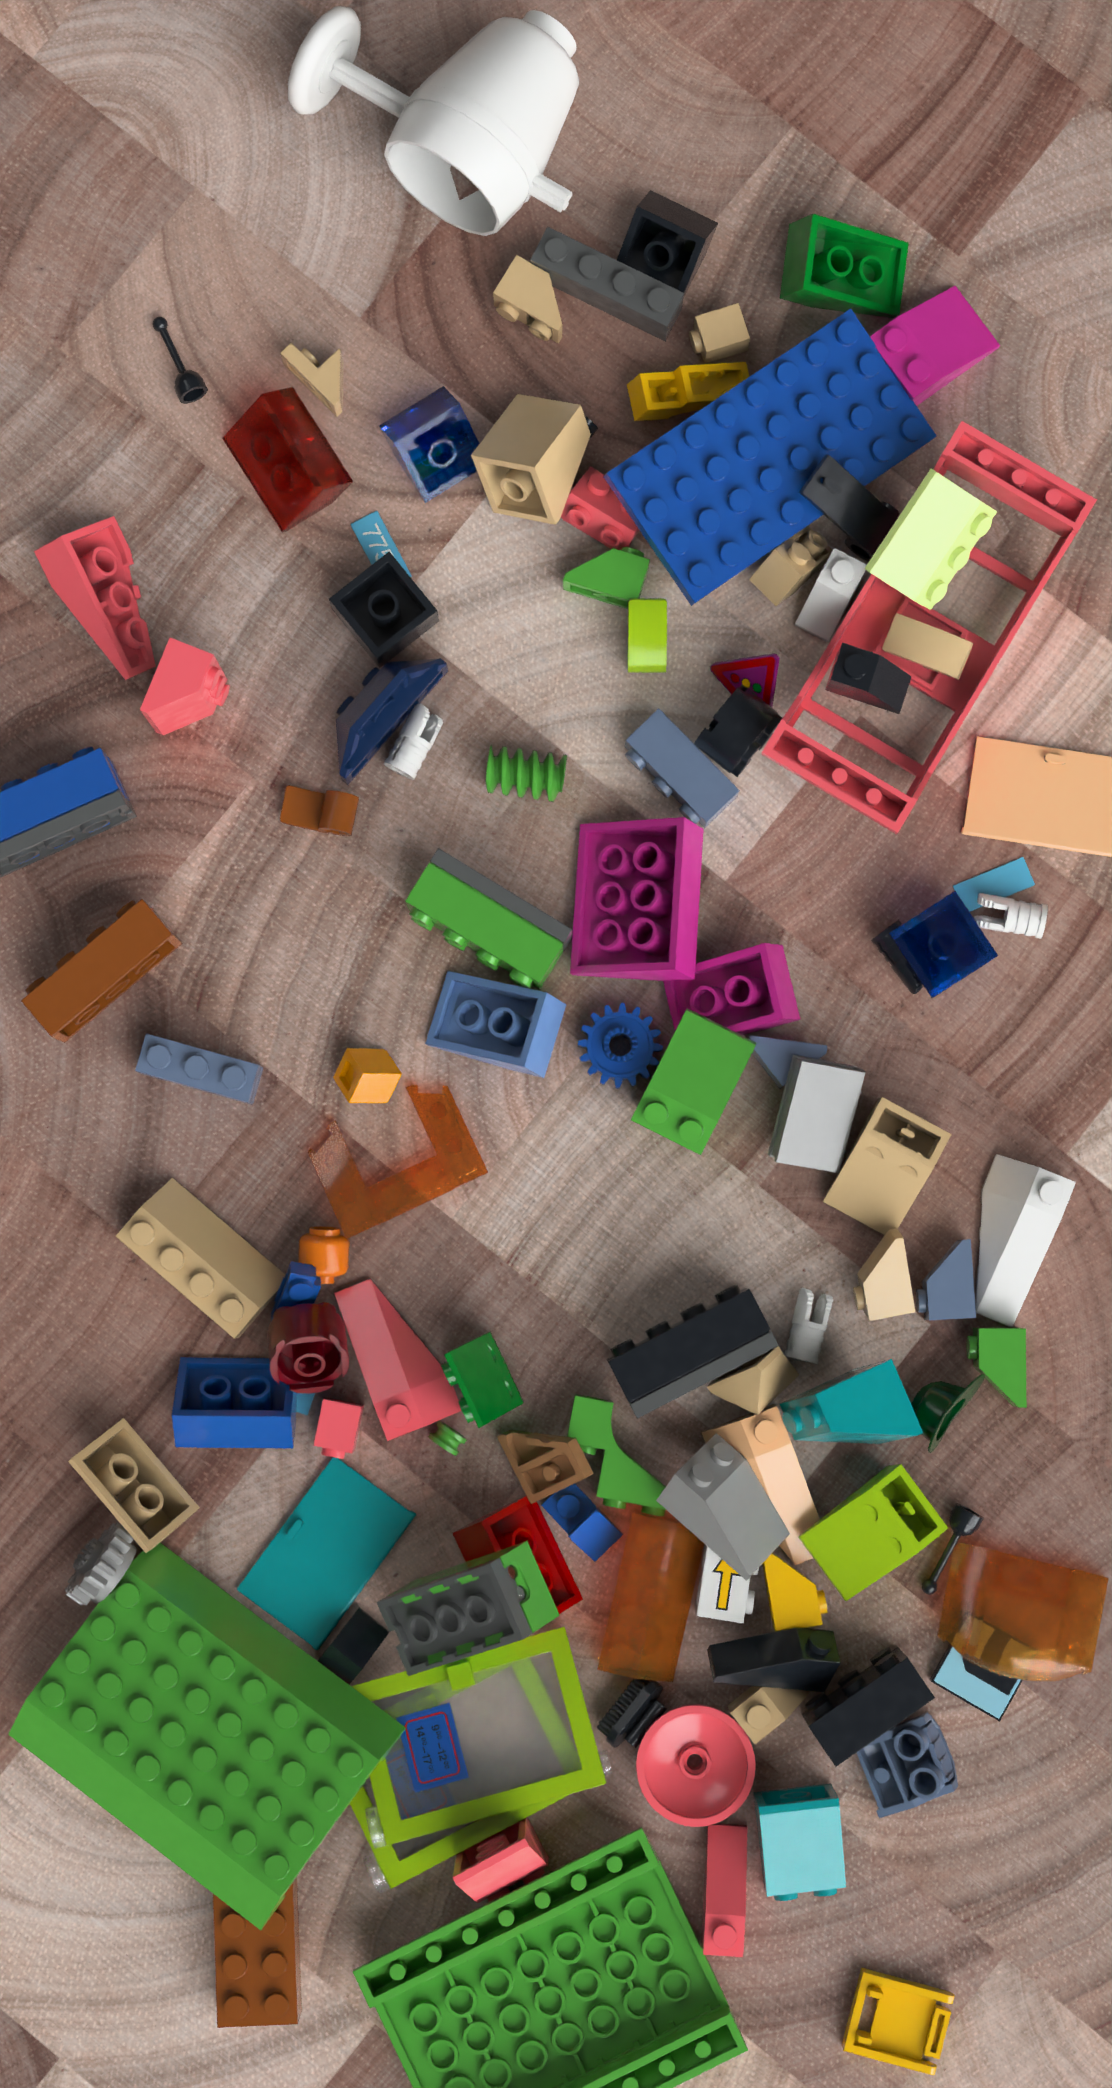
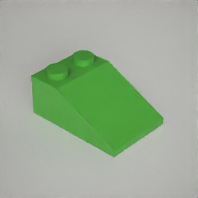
(693, 1081)

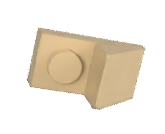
(324, 381)

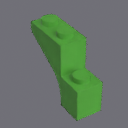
(620, 1476)

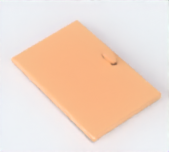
(1037, 801)

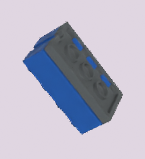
(60, 808)

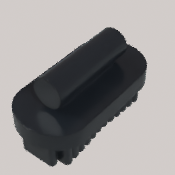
(632, 1713)

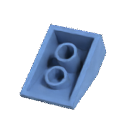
(496, 1023)

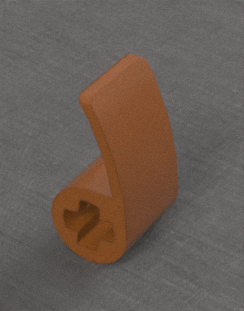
(321, 812)

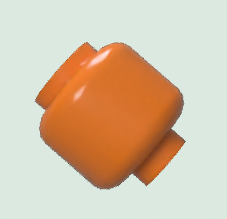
(326, 1251)

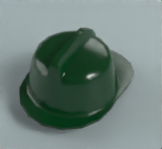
(938, 1406)

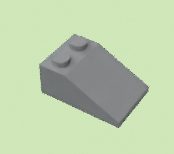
(725, 1506)

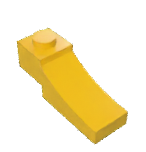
(682, 390)

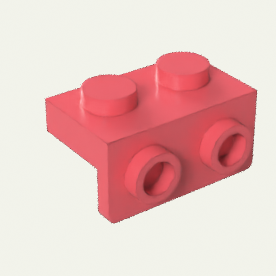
(599, 512)

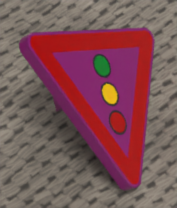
(754, 672)

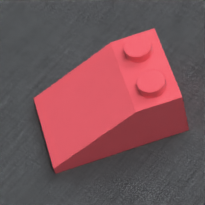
(500, 1861)

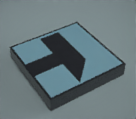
(975, 1685)

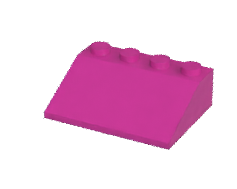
(637, 899)

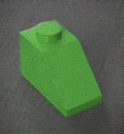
(610, 577)
(1002, 1359)

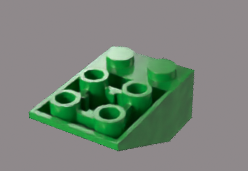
(483, 1380)

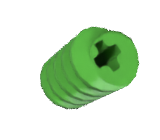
(525, 773)

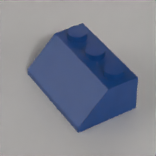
(232, 1405)

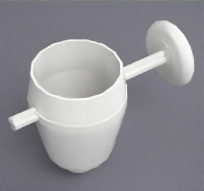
(482, 111)

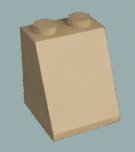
(532, 457)

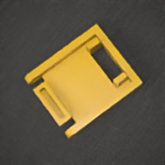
(903, 2022)

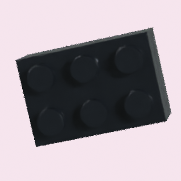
(866, 1704)

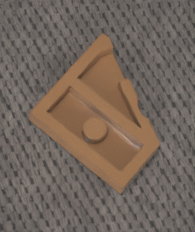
(544, 1462)

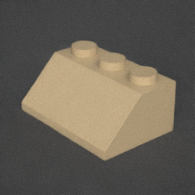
(134, 1485)

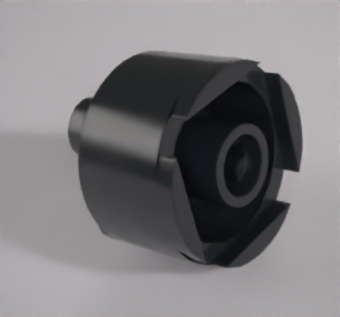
(738, 730)

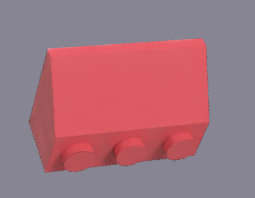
(184, 688)

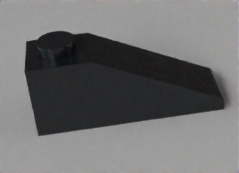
(777, 1659)

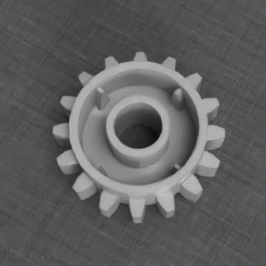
(101, 1565)

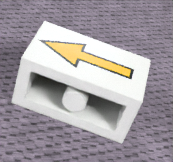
(722, 1590)

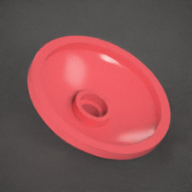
(699, 1793)

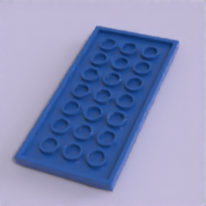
(732, 473)

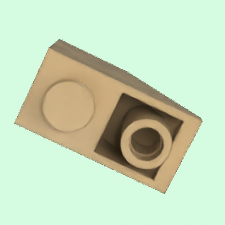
(529, 297)
(791, 565)

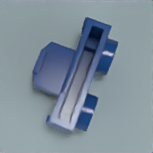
(297, 1286)

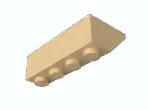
(202, 1257)

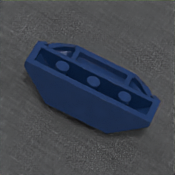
(380, 709)

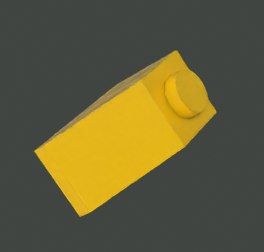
(792, 1596)

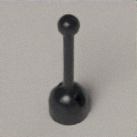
(188, 383)
(963, 1523)

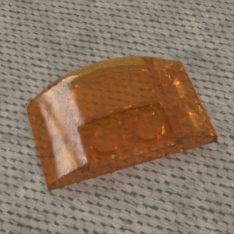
(1021, 1614)

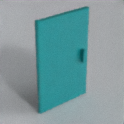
(324, 1562)

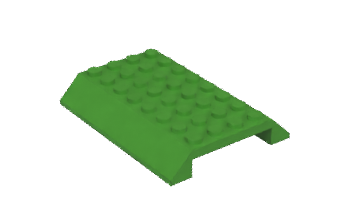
(205, 1731)
(560, 1985)

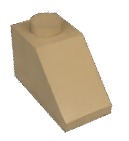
(885, 1280)
(764, 1709)

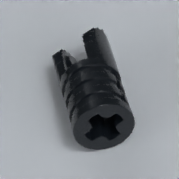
(896, 959)

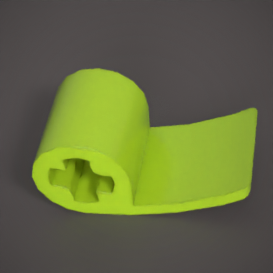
(647, 635)

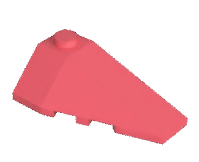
(96, 585)
(395, 1363)

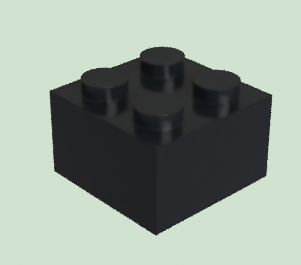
(384, 609)

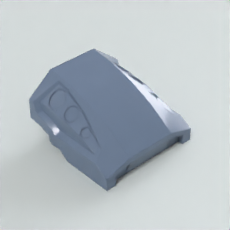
(908, 1765)

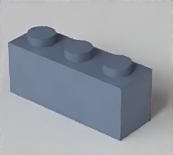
(680, 769)
(199, 1069)

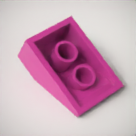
(934, 343)
(738, 990)

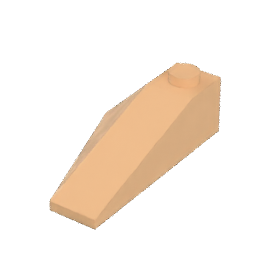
(772, 1458)

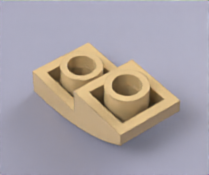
(927, 646)

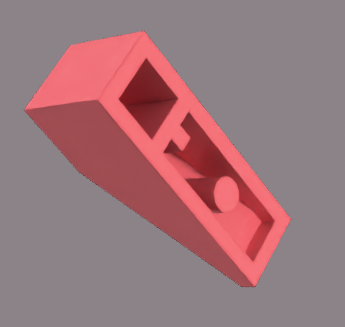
(724, 1891)

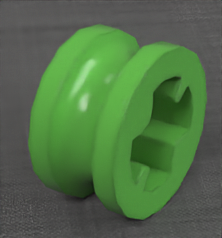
(447, 1438)

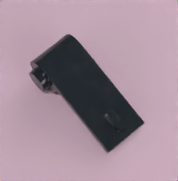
(850, 507)

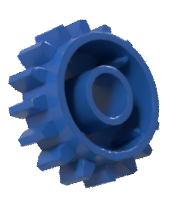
(625, 1025)

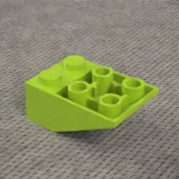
(873, 1531)

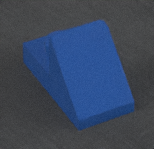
(582, 1521)

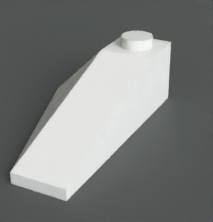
(1017, 1226)

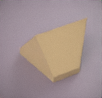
(757, 1382)

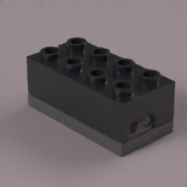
(692, 1350)

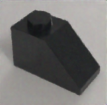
(868, 679)

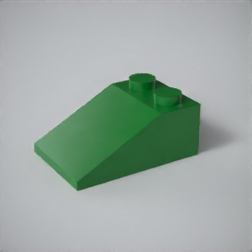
(843, 268)

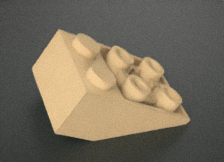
(886, 1166)

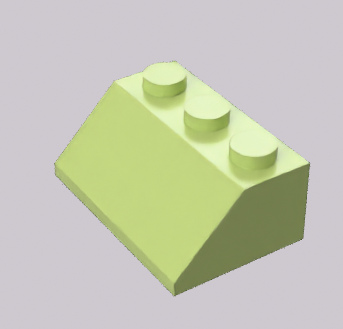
(931, 540)

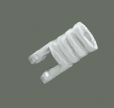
(414, 742)
(1018, 916)
(807, 1336)

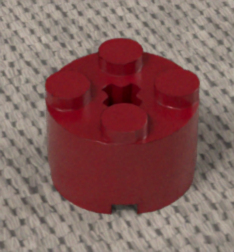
(307, 1347)

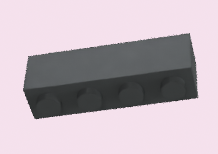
(608, 284)

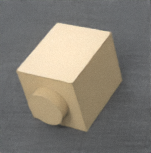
(720, 333)

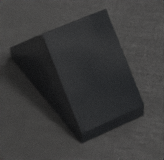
(353, 1646)

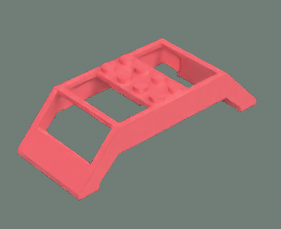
(868, 621)

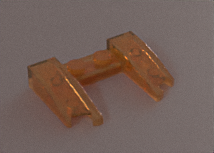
(366, 1207)

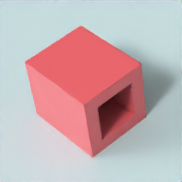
(338, 1427)

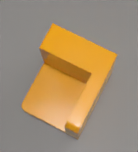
(367, 1075)

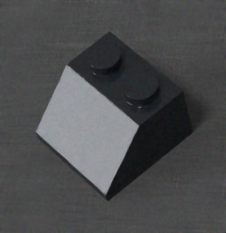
(667, 241)

